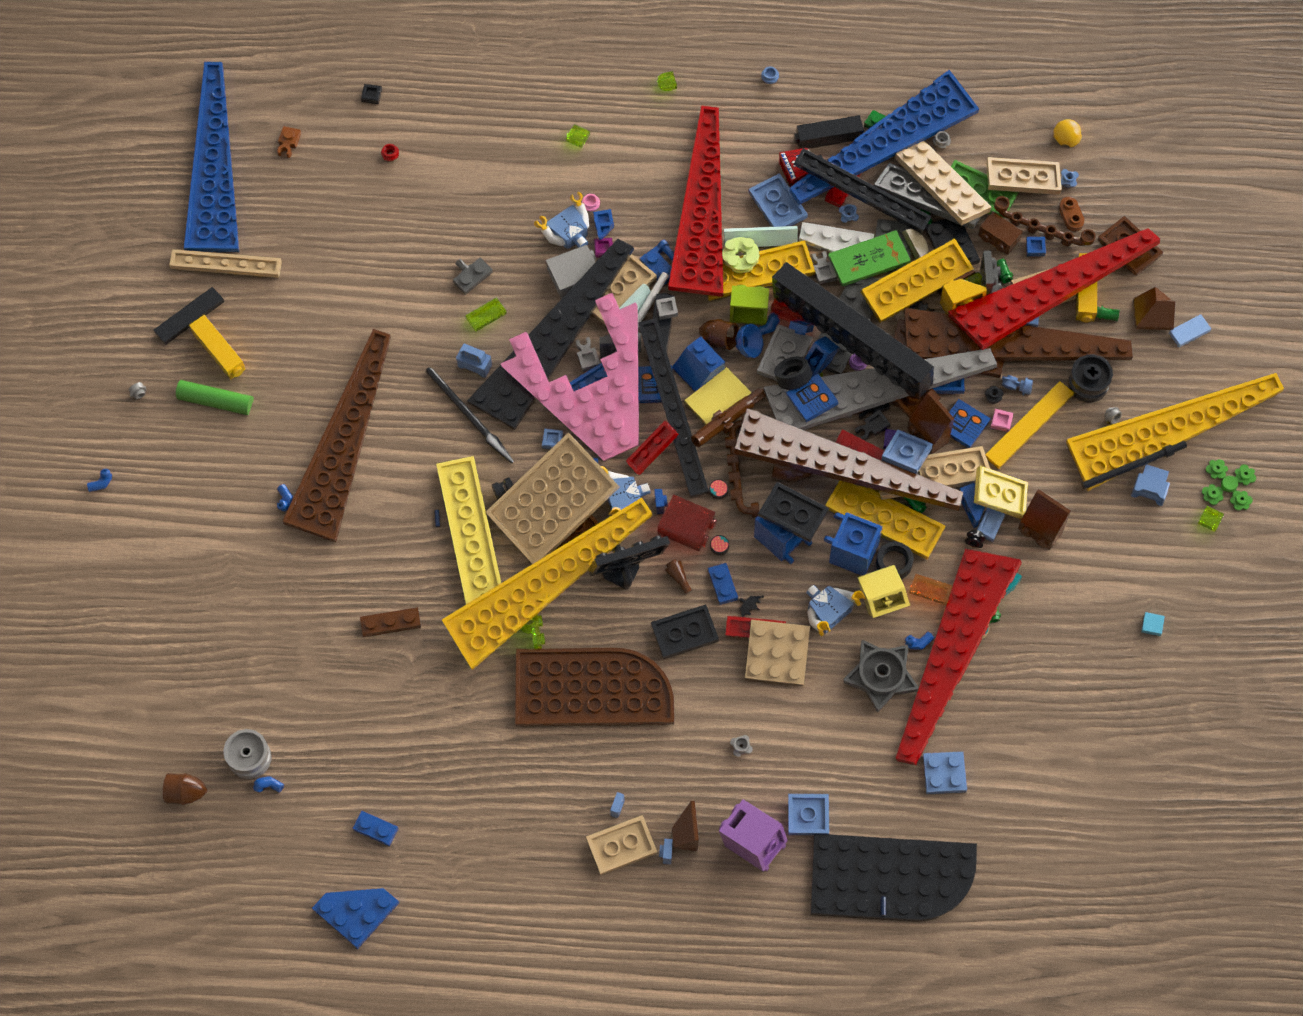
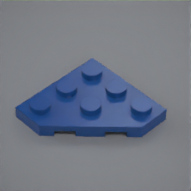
(356, 912)

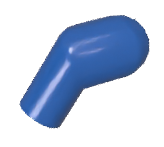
(102, 483)

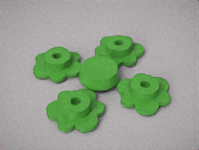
(1229, 484)

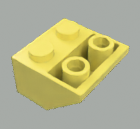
(883, 591)

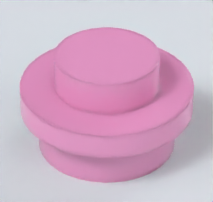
(591, 202)

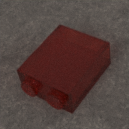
(687, 523)

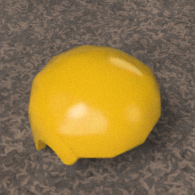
(1067, 133)

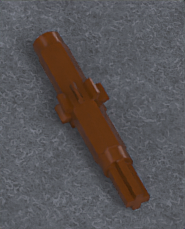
(724, 420)

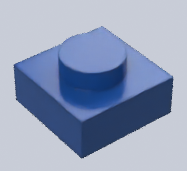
(1035, 246)
(801, 327)
(660, 501)

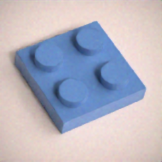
(907, 451)
(944, 772)
(808, 814)

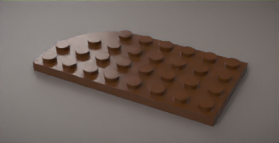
(590, 688)

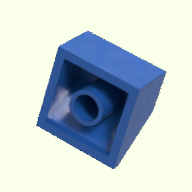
(698, 364)

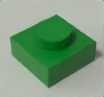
(873, 118)

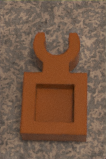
(288, 138)

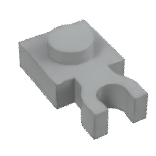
(823, 270)
(587, 357)

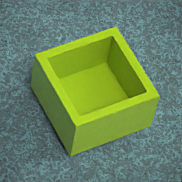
(749, 305)

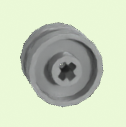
(247, 754)

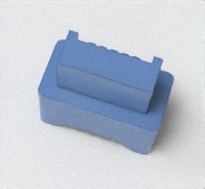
(474, 360)
(1152, 484)

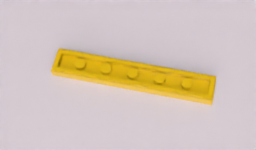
(1029, 425)

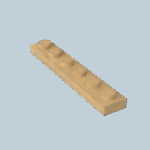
(225, 263)

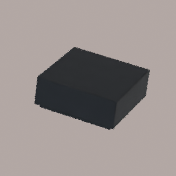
(371, 94)

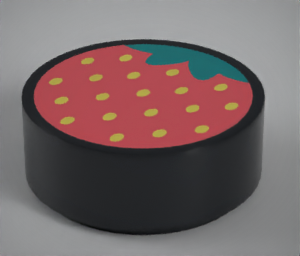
(718, 489)
(719, 545)

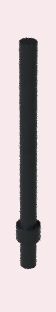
(1166, 451)

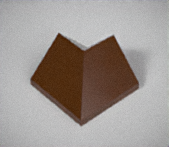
(1154, 310)
(686, 830)

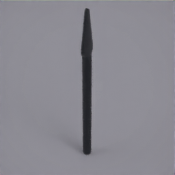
(491, 439)

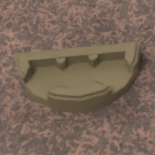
(916, 242)

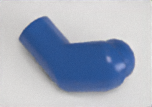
(772, 322)
(286, 498)
(919, 644)
(264, 782)

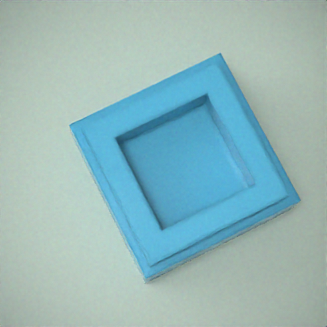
(1152, 624)

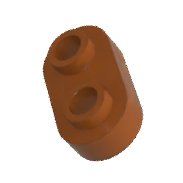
(1071, 212)

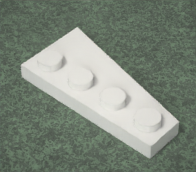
(831, 238)

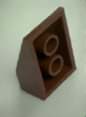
(931, 422)
(1044, 520)

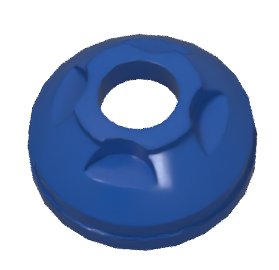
(752, 341)

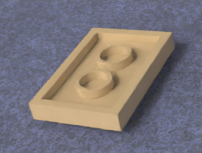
(621, 845)

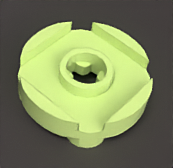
(743, 245)

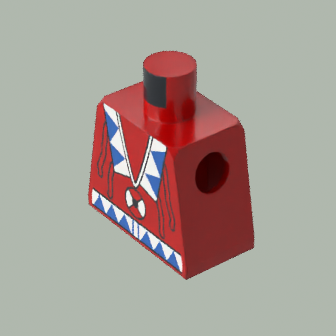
(791, 172)

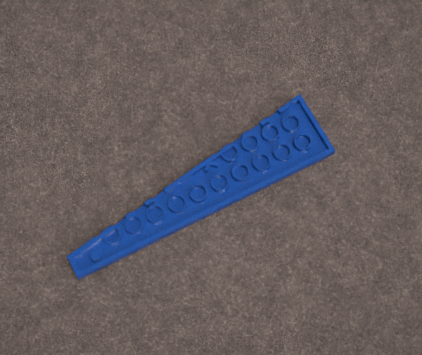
(920, 118)
(212, 206)

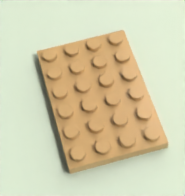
(552, 499)

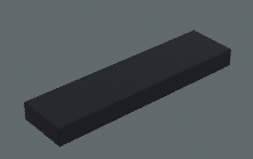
(182, 319)

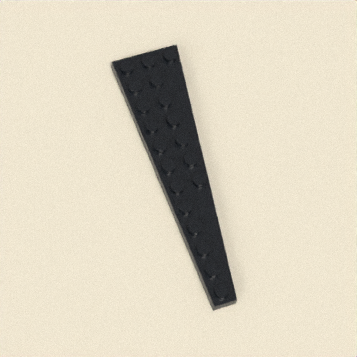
(501, 393)

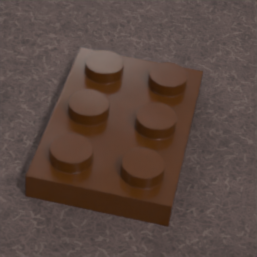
(1125, 228)

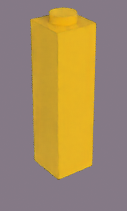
(1086, 302)
(217, 347)

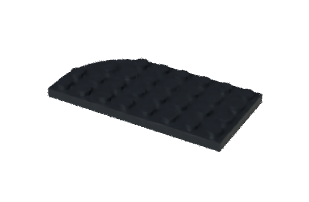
(914, 875)

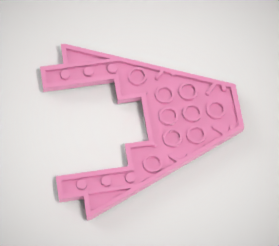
(605, 411)

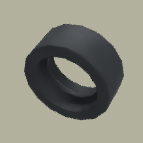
(790, 365)
(897, 547)

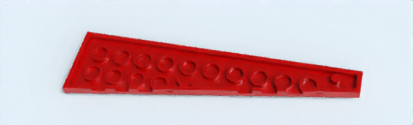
(698, 248)
(1012, 307)
(971, 604)

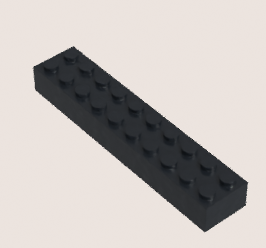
(852, 331)

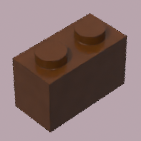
(1000, 233)

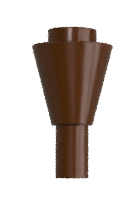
(676, 571)

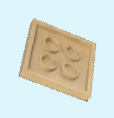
(777, 652)

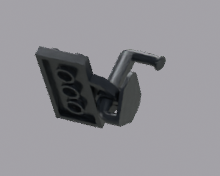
(623, 563)

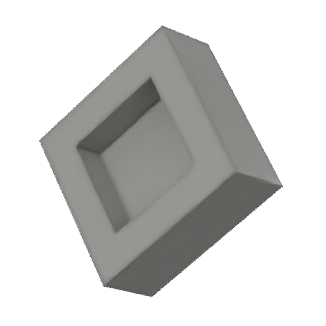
(667, 308)

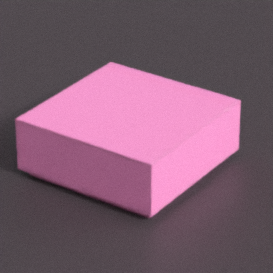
(1001, 420)

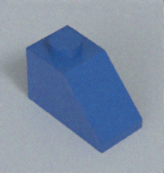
(821, 354)
(973, 510)

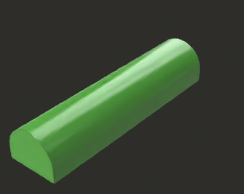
(214, 397)

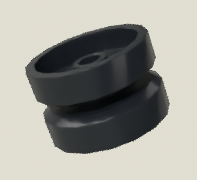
(1090, 378)

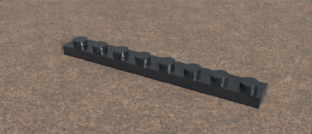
(862, 190)

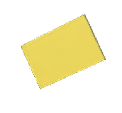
(716, 394)
(1000, 492)

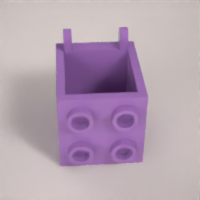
(753, 835)

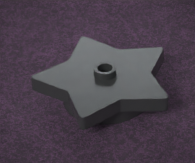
(886, 661)

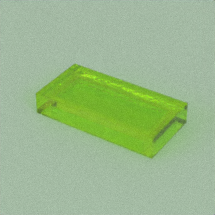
(486, 314)

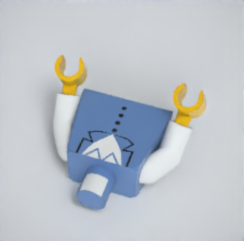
(568, 226)
(627, 493)
(830, 606)

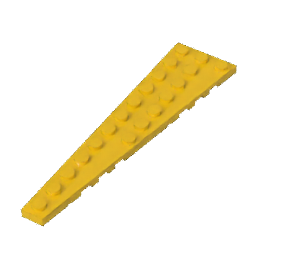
(1146, 434)
(505, 609)

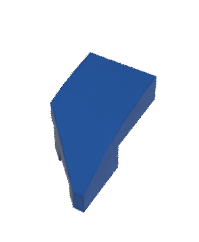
(603, 222)

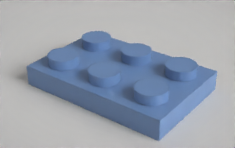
(777, 202)

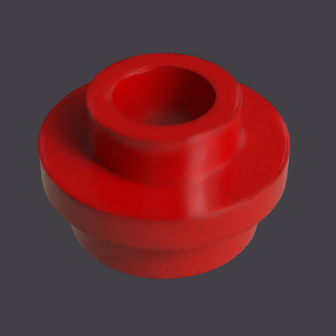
(387, 149)

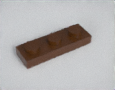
(390, 622)

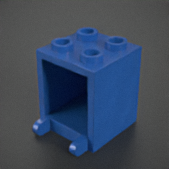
(776, 539)
(854, 543)

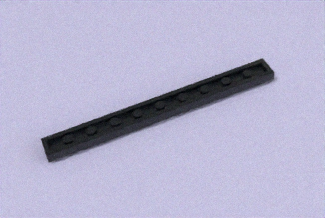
(673, 407)

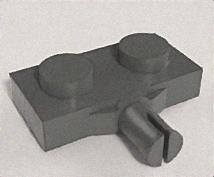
(471, 274)

